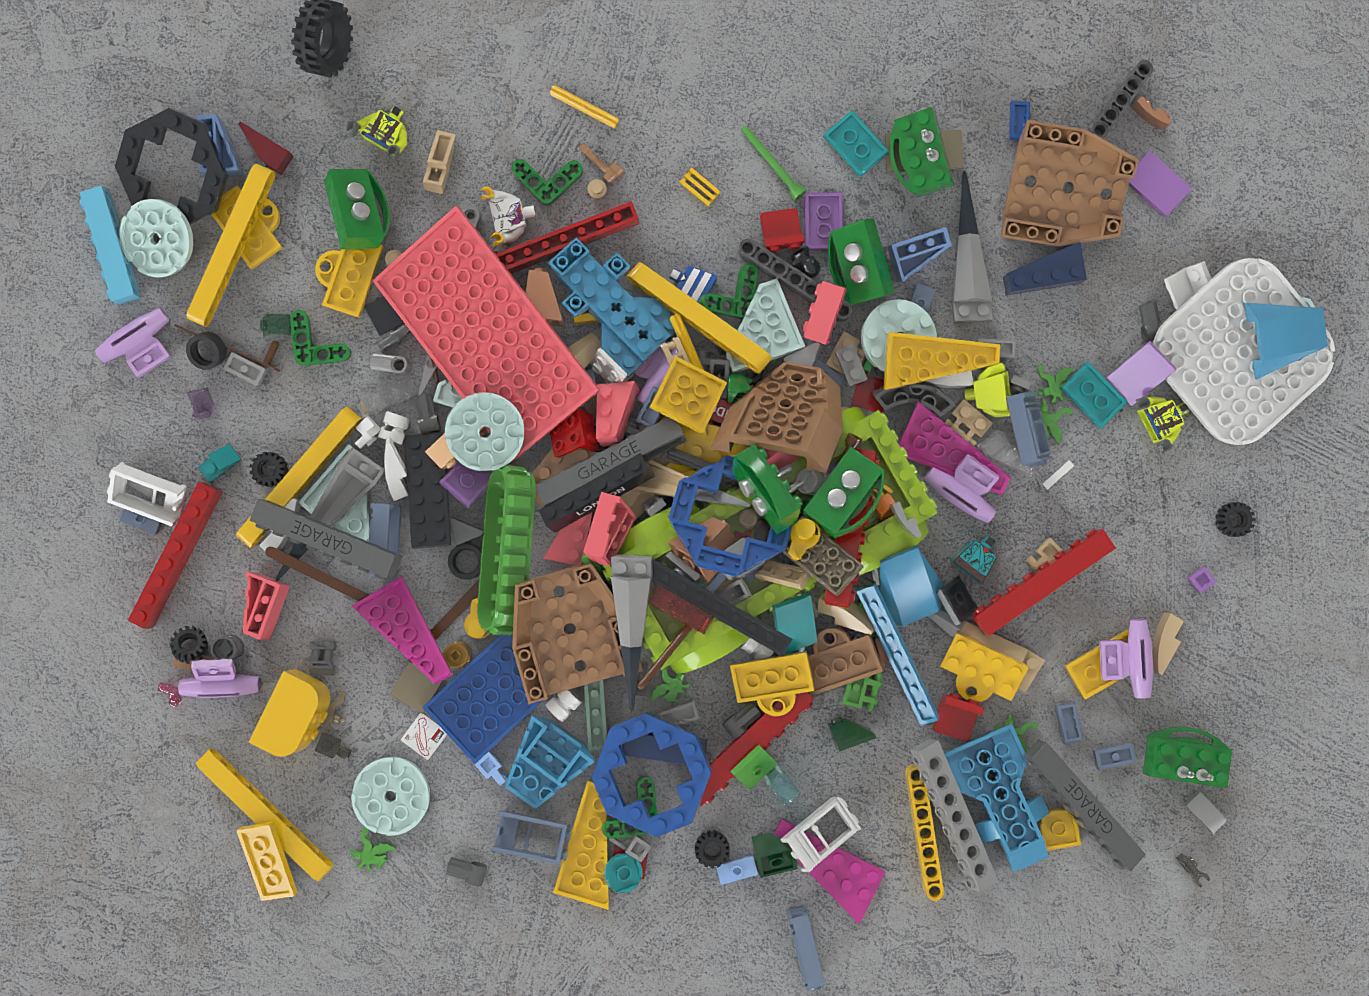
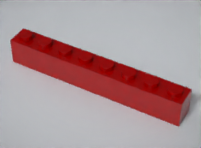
(586, 231)
(851, 543)
(175, 555)
(1043, 581)
(757, 733)

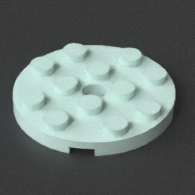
(169, 224)
(895, 317)
(484, 452)
(376, 810)

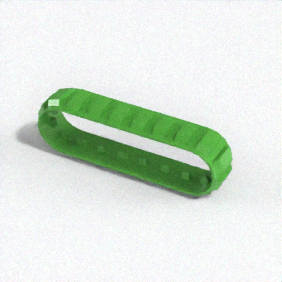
(505, 546)

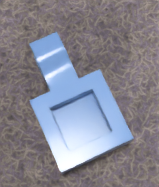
(489, 766)

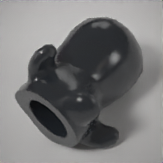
(807, 263)

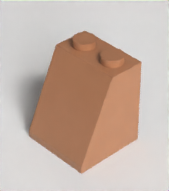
(543, 295)
(717, 537)

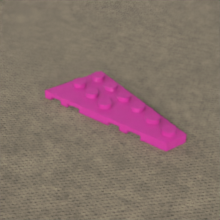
(939, 446)

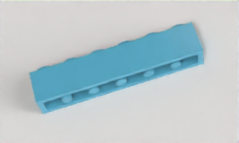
(106, 238)

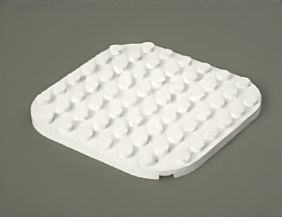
(1216, 348)

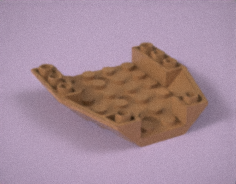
(1060, 156)
(804, 429)
(547, 652)

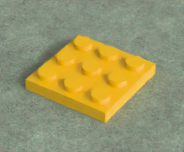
(688, 395)

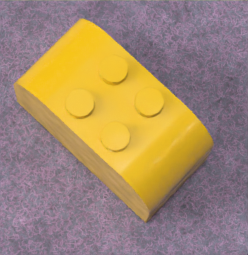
(292, 714)

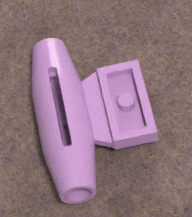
(137, 343)
(654, 371)
(965, 487)
(1130, 658)
(218, 680)

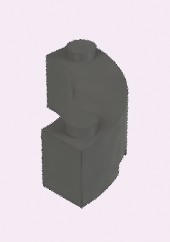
(923, 392)

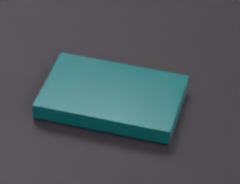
(856, 143)
(1093, 395)
(796, 621)

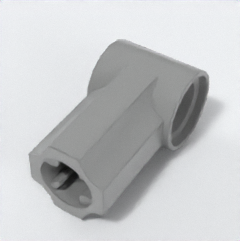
(389, 363)

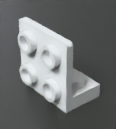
(1187, 282)
(608, 368)

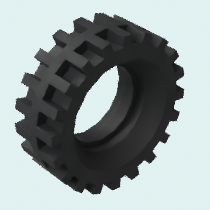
(329, 56)

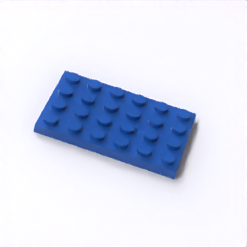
(482, 700)

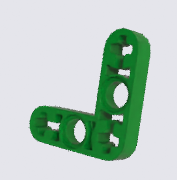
(543, 186)
(735, 304)
(313, 351)
(652, 811)

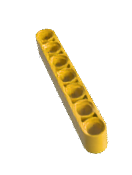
(929, 840)

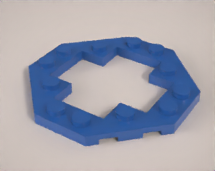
(693, 535)
(636, 812)

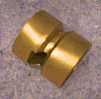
(457, 654)

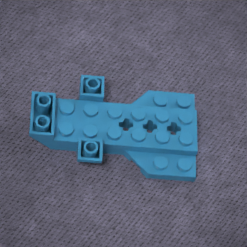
(597, 291)
(1010, 817)

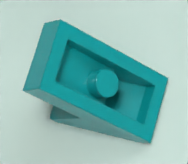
(219, 462)

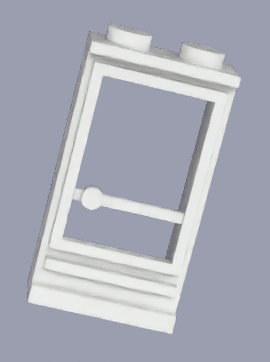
(173, 500)
(801, 845)

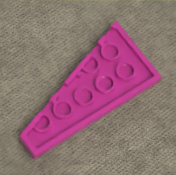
(400, 621)
(842, 874)

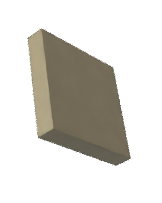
(414, 688)

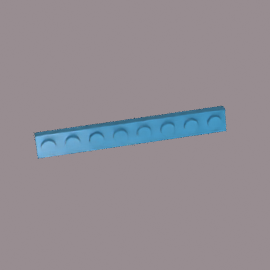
(898, 653)

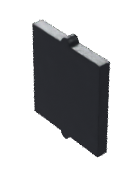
(383, 315)

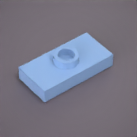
(737, 869)

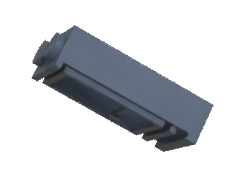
(1029, 429)
(385, 527)
(507, 832)
(805, 948)

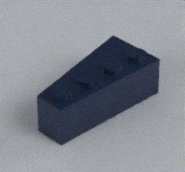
(1052, 271)
(648, 748)

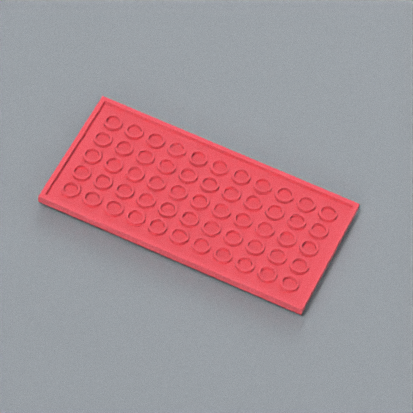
(484, 326)

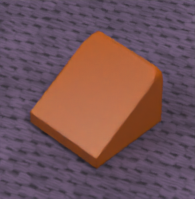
(883, 508)

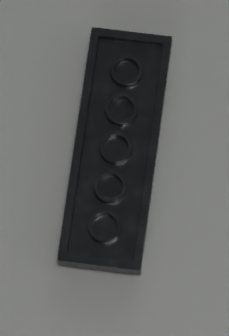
(426, 495)

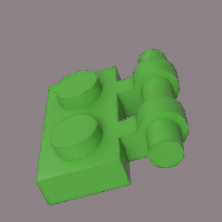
(855, 692)

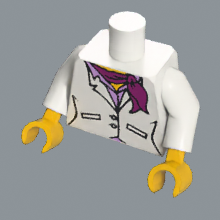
(507, 215)

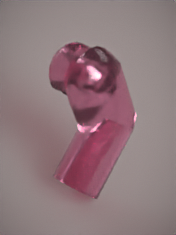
(172, 691)

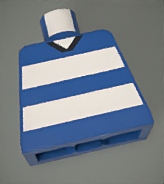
(694, 281)

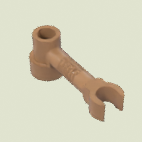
(611, 172)

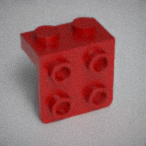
(781, 230)
(574, 433)
(957, 716)

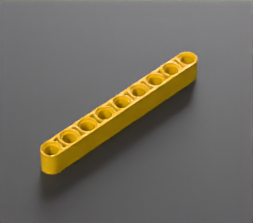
(231, 245)
(699, 318)
(305, 469)
(263, 811)

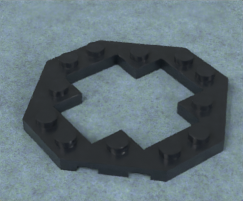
(204, 153)

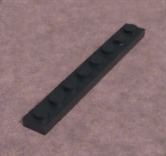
(720, 608)

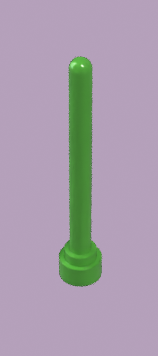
(796, 190)

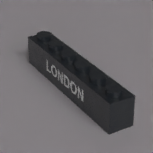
(586, 498)

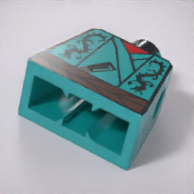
(976, 558)

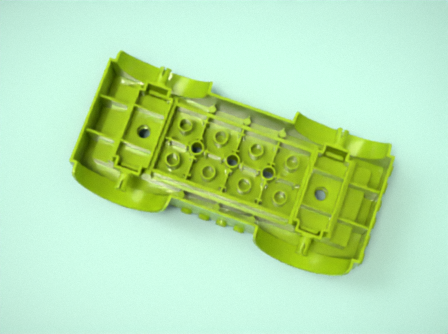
(881, 541)

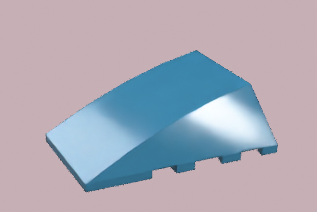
(1285, 334)
(909, 586)
(546, 761)

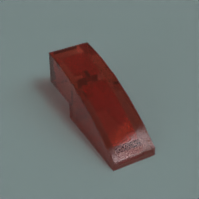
(681, 609)

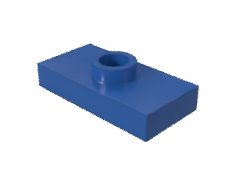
(1017, 118)

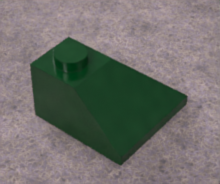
(848, 733)
(772, 855)

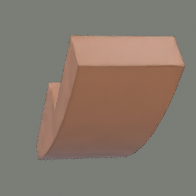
(1157, 118)

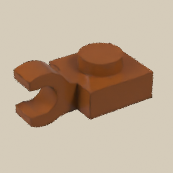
(880, 651)

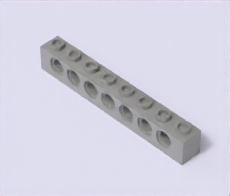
(984, 874)

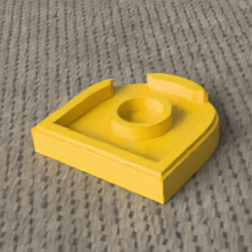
(1059, 829)

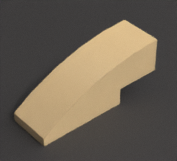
(439, 162)
(852, 617)
(1165, 642)

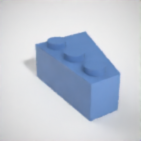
(220, 136)
(915, 252)

